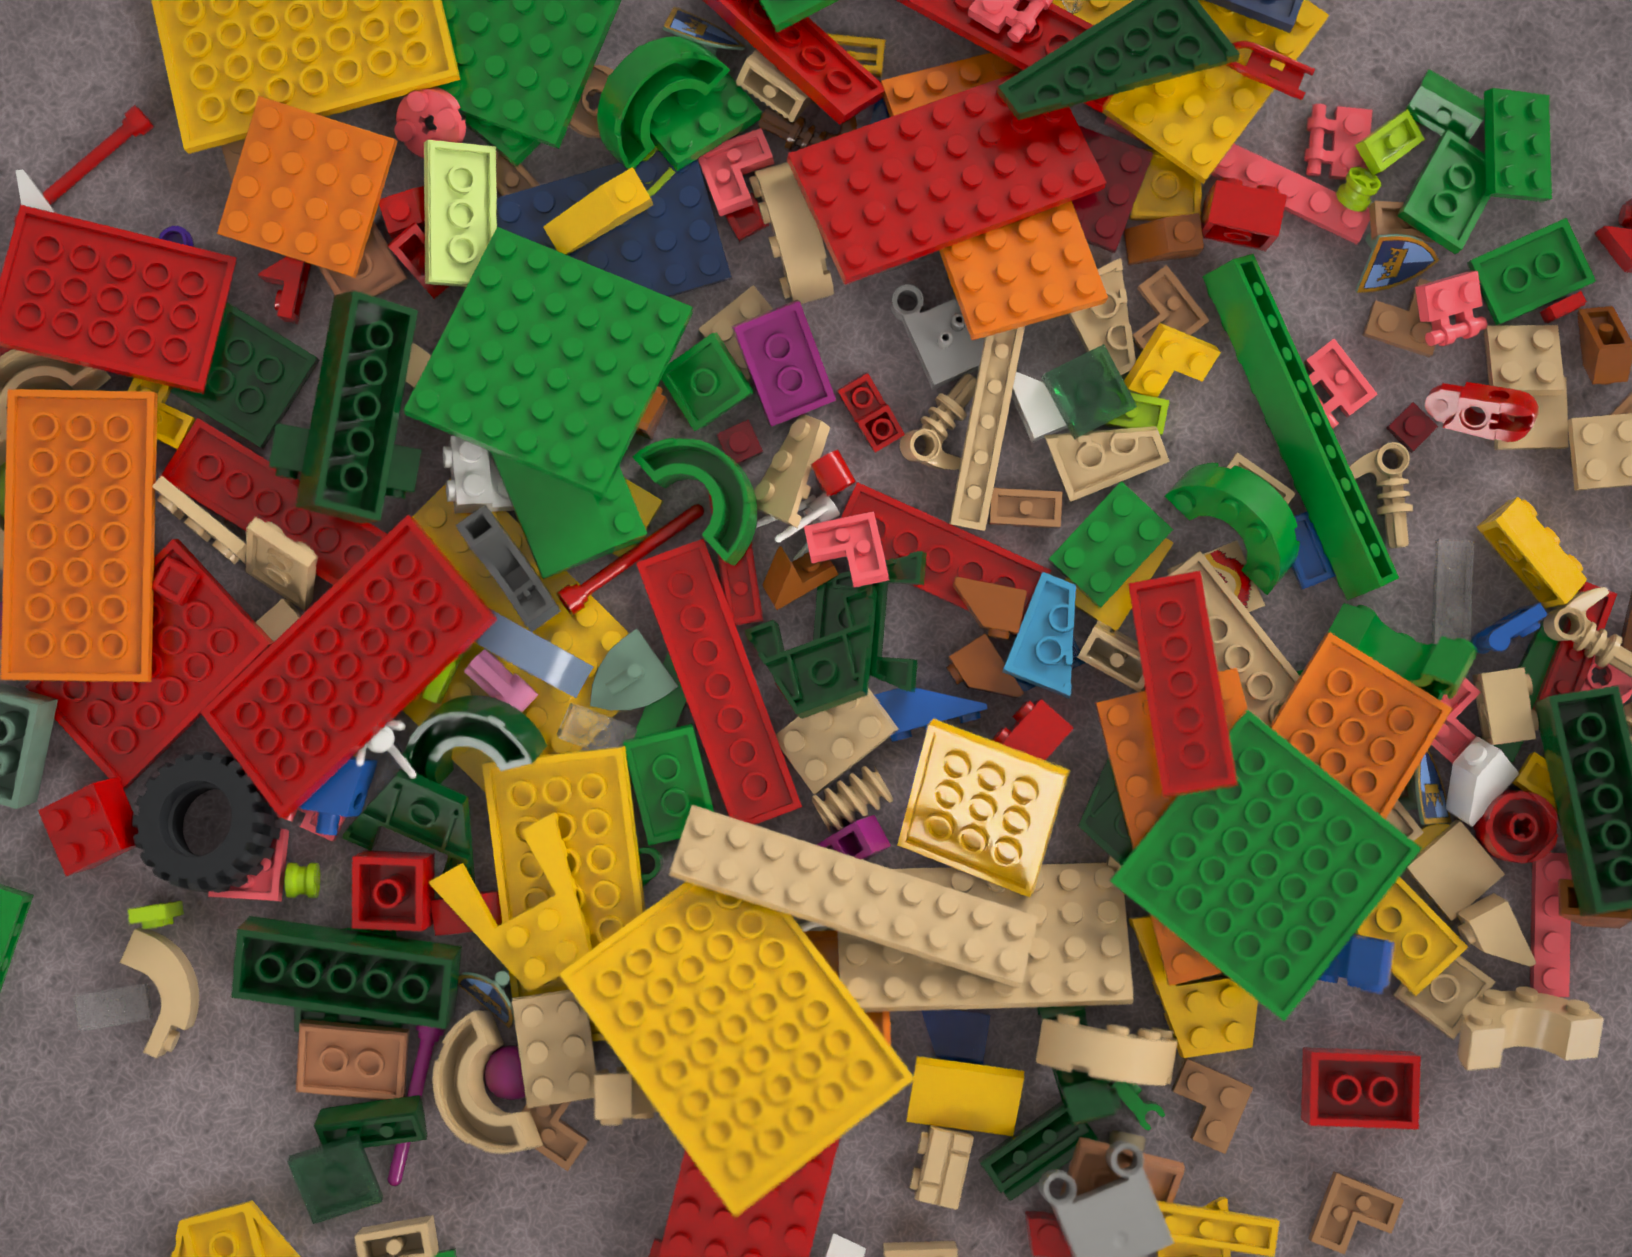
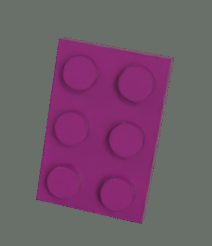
(784, 363)

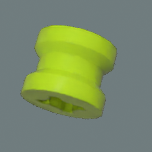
(1357, 190)
(302, 880)

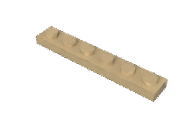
(986, 429)

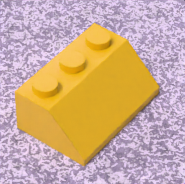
(1533, 553)

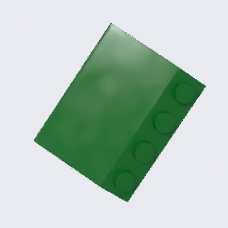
(566, 522)

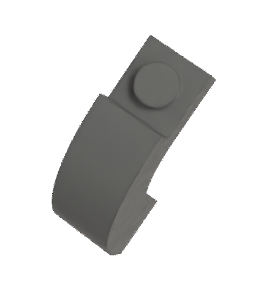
(508, 567)

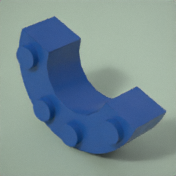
(1364, 963)

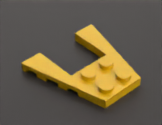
(541, 939)
(1202, 1014)

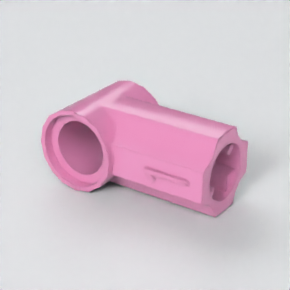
(499, 681)

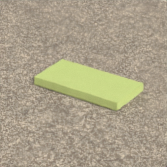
(458, 209)

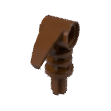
(796, 133)

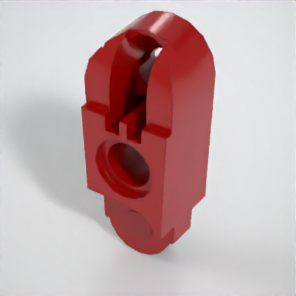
(1506, 415)

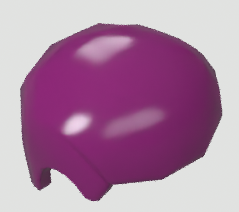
(504, 1073)

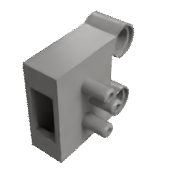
(938, 338)
(1113, 1218)

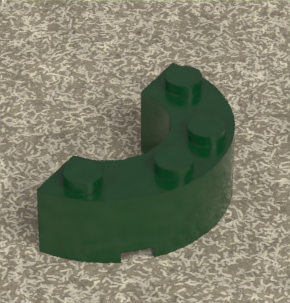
(289, 453)
(477, 723)
(1082, 1095)

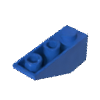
(920, 707)

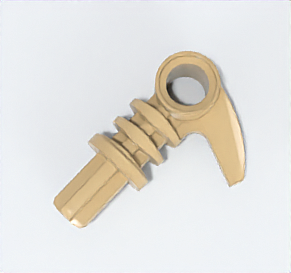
(935, 426)
(1392, 490)
(1584, 632)

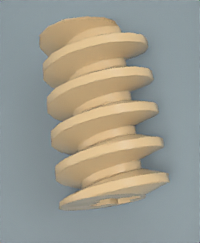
(852, 798)

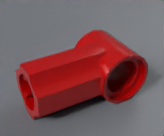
(832, 473)

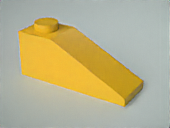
(599, 212)

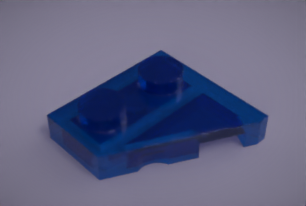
(958, 1034)

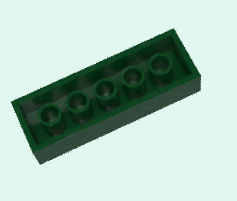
(356, 407)
(1592, 788)
(346, 972)

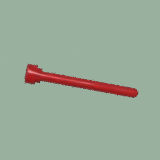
(133, 125)
(576, 596)

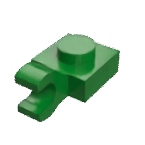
(1128, 1094)

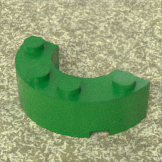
(640, 86)
(729, 486)
(1250, 508)
(1432, 667)

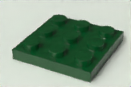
(251, 377)

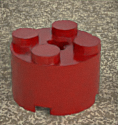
(1536, 827)

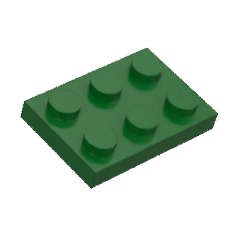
(694, 124)
(1517, 145)
(1448, 193)
(1532, 271)
(1110, 544)
(667, 780)

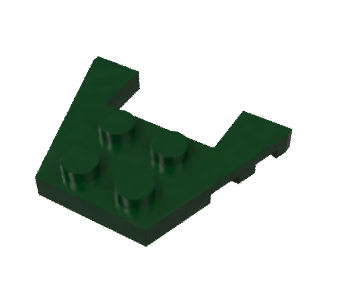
(831, 616)
(828, 668)
(419, 812)
(1104, 817)

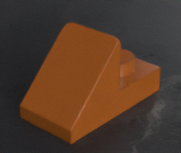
(791, 580)

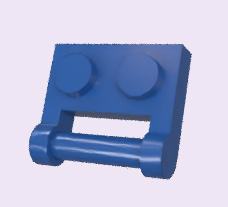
(1517, 623)

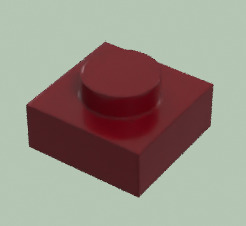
(1411, 427)
(740, 442)

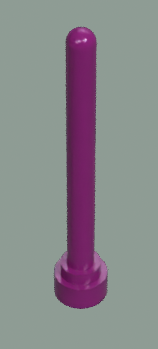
(428, 1037)

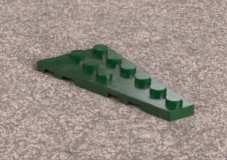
(1121, 53)

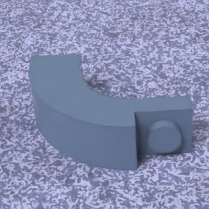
(535, 655)

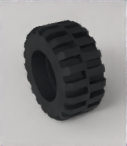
(163, 816)

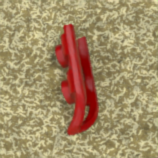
(1259, 69)

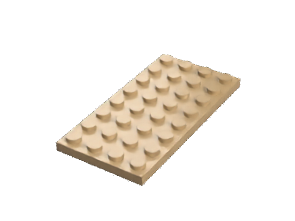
(1073, 961)

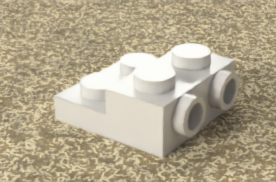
(473, 478)

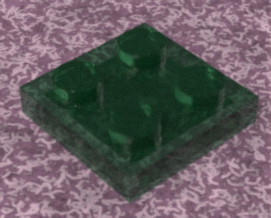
(1089, 391)
(335, 1178)

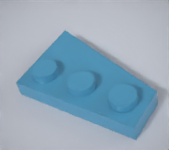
(1045, 638)

